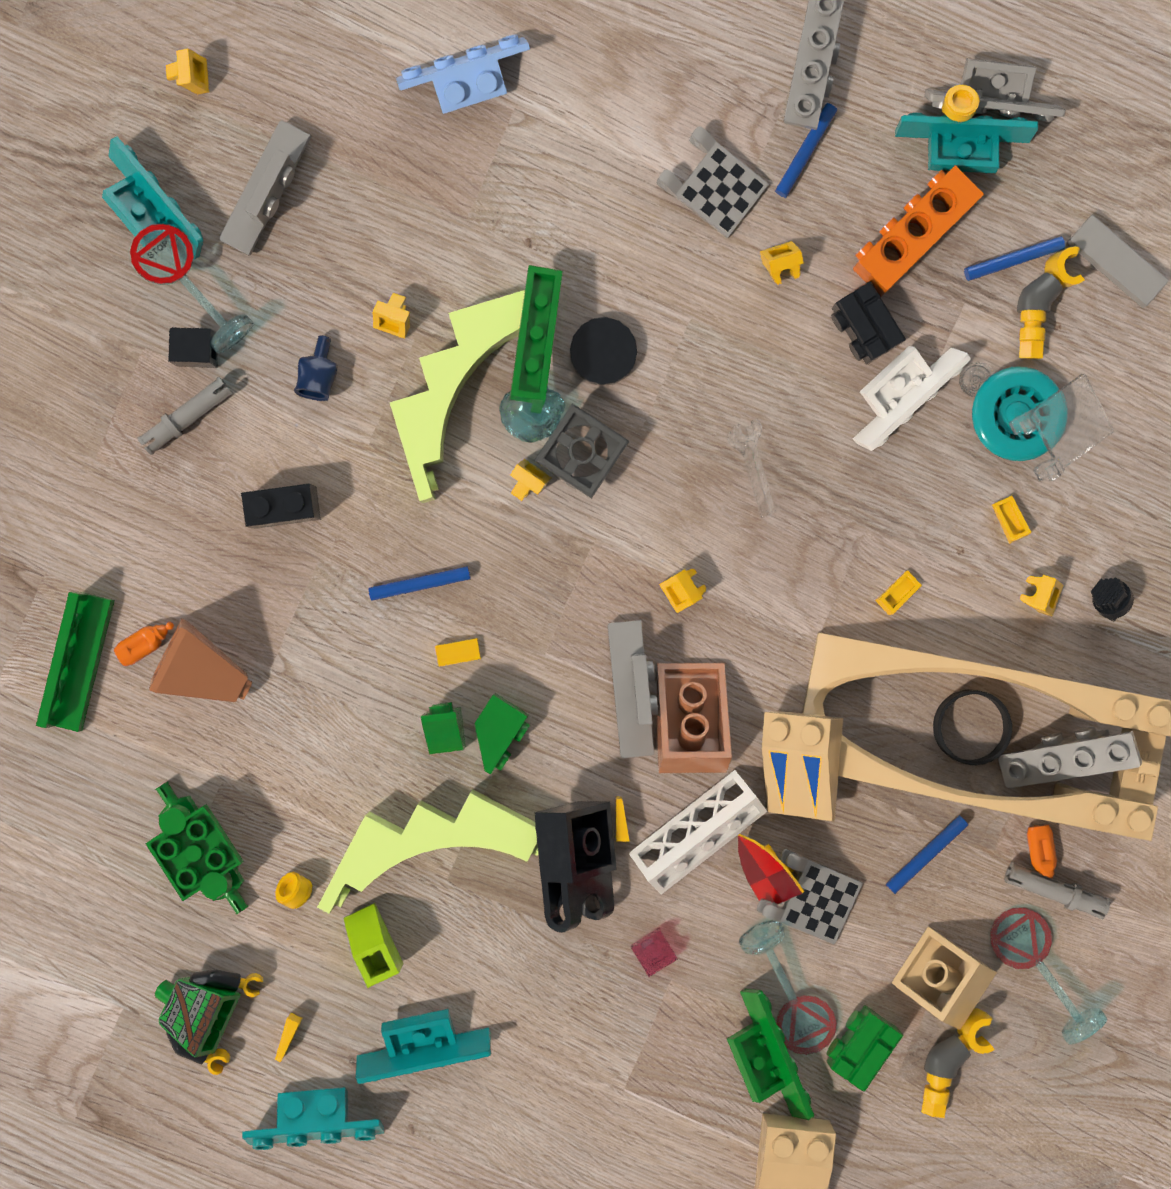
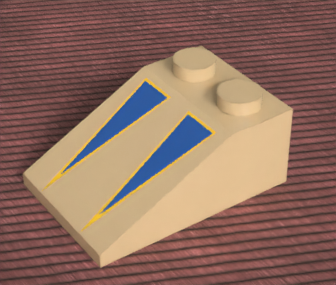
(801, 763)

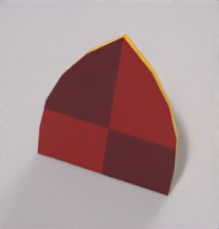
(766, 873)

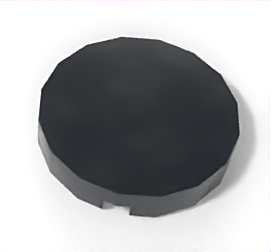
(603, 351)

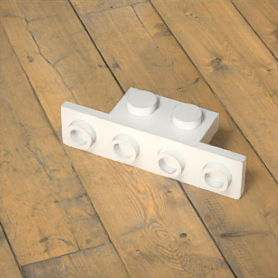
(903, 389)

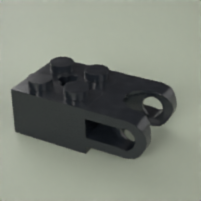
(576, 862)

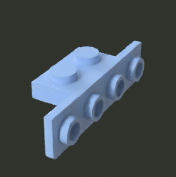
(466, 78)

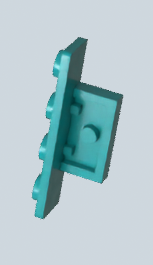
(967, 144)
(140, 199)
(420, 1045)
(313, 1117)

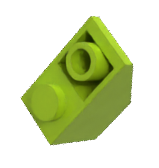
(372, 945)

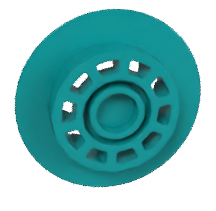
(1010, 407)

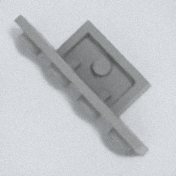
(813, 62)
(1002, 88)
(265, 187)
(631, 689)
(1070, 757)

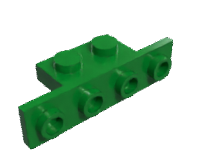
(765, 1059)

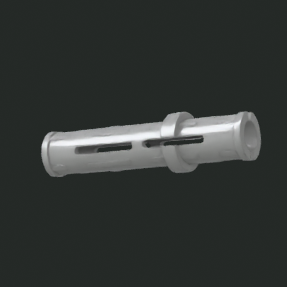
(184, 416)
(1068, 894)

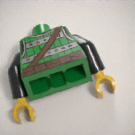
(199, 1012)

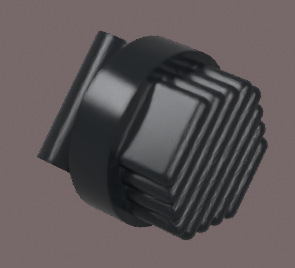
(1112, 598)

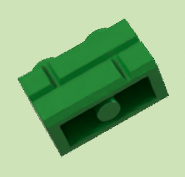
(863, 1047)

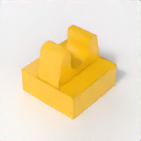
(189, 71)
(781, 258)
(392, 316)
(528, 478)
(682, 590)
(1046, 596)

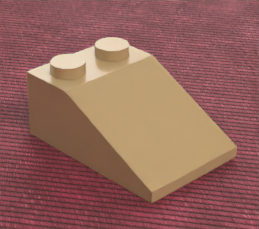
(794, 1153)

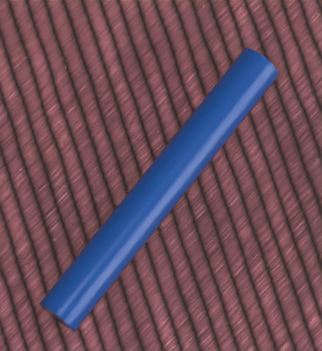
(805, 151)
(1014, 258)
(419, 583)
(927, 854)

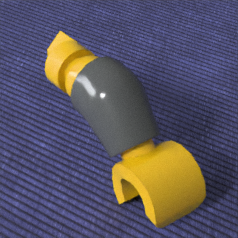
(1037, 300)
(948, 1057)

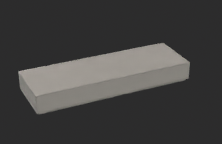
(1118, 261)

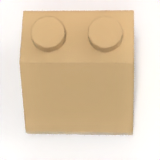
(944, 978)

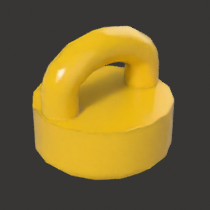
(960, 103)
(293, 890)

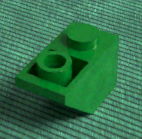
(443, 728)
(496, 729)

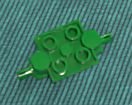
(196, 851)

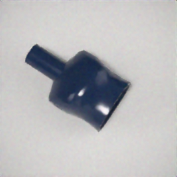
(316, 373)

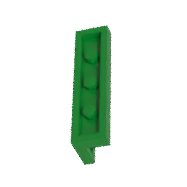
(536, 336)
(75, 661)

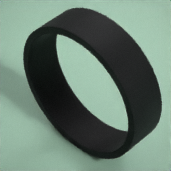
(1006, 735)

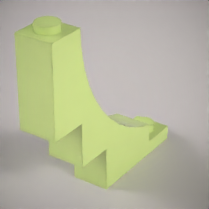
(425, 416)
(383, 844)

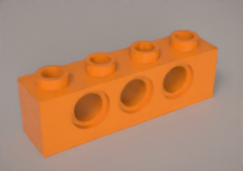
(958, 196)

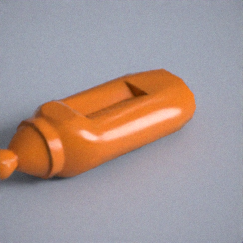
(141, 643)
(1042, 849)

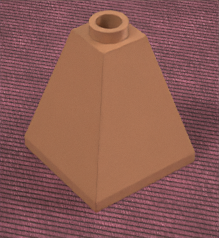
(198, 669)

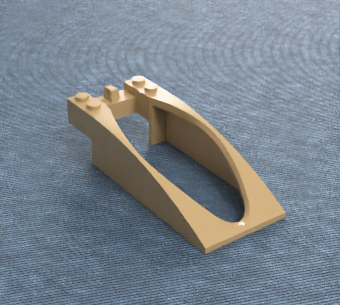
(1124, 811)

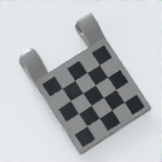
(719, 187)
(822, 905)

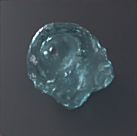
(528, 425)

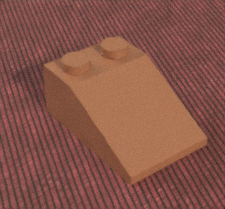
(692, 718)

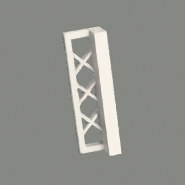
(703, 841)

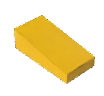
(1011, 519)
(898, 593)
(457, 652)
(621, 825)
(290, 1029)

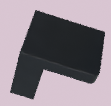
(192, 348)

